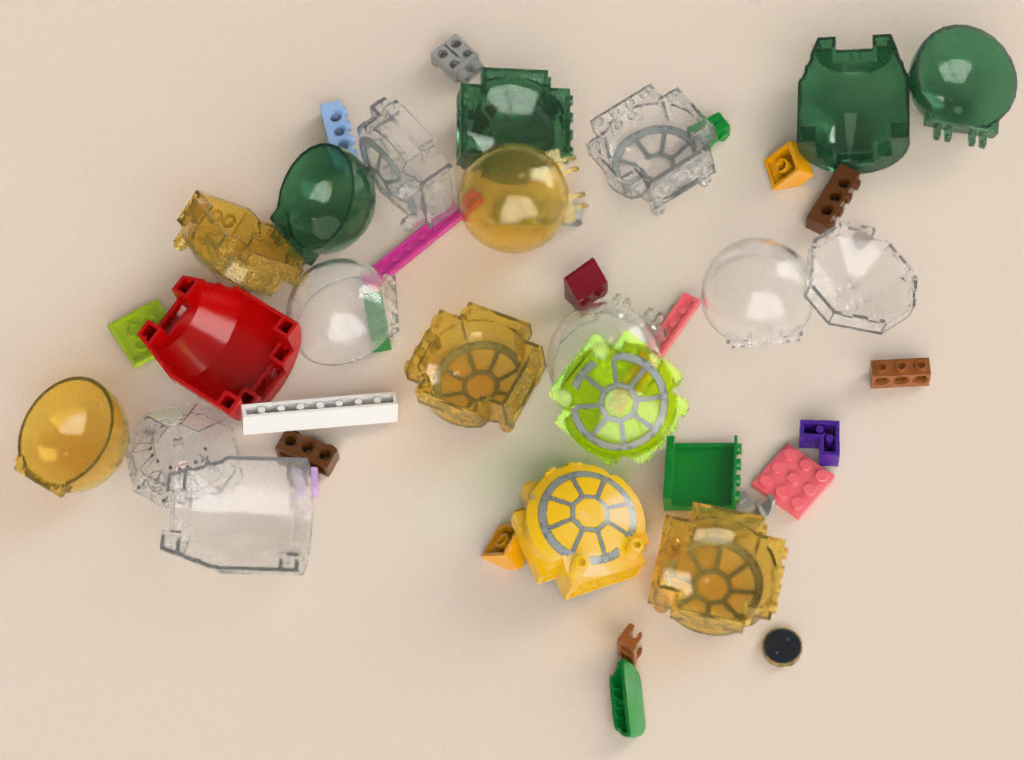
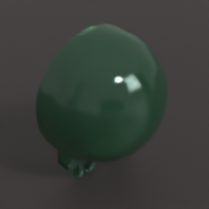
(962, 83)
(324, 201)

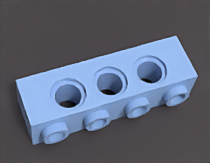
(336, 124)

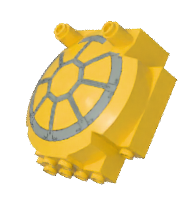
(580, 529)

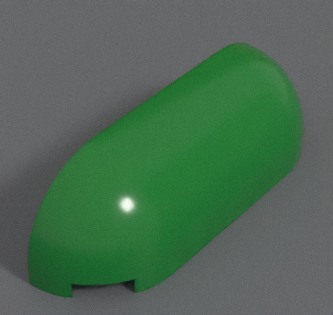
(627, 700)

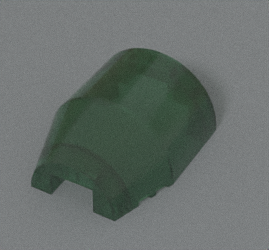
(854, 106)

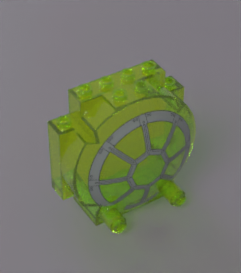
(619, 398)

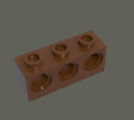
(303, 444)

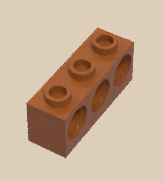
(900, 373)

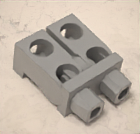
(457, 59)

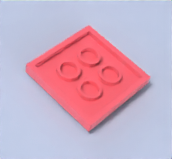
(793, 481)

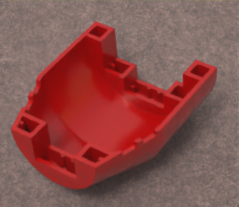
(223, 344)

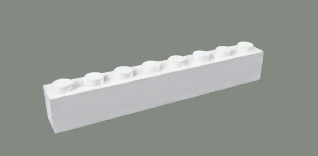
(319, 413)

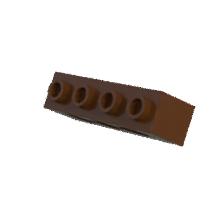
(843, 177)

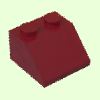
(585, 284)

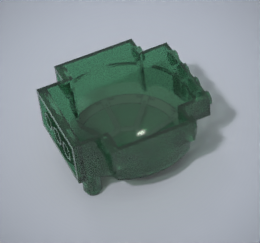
(512, 108)

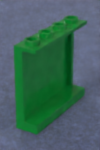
(701, 474)

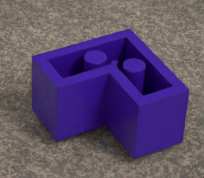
(822, 436)

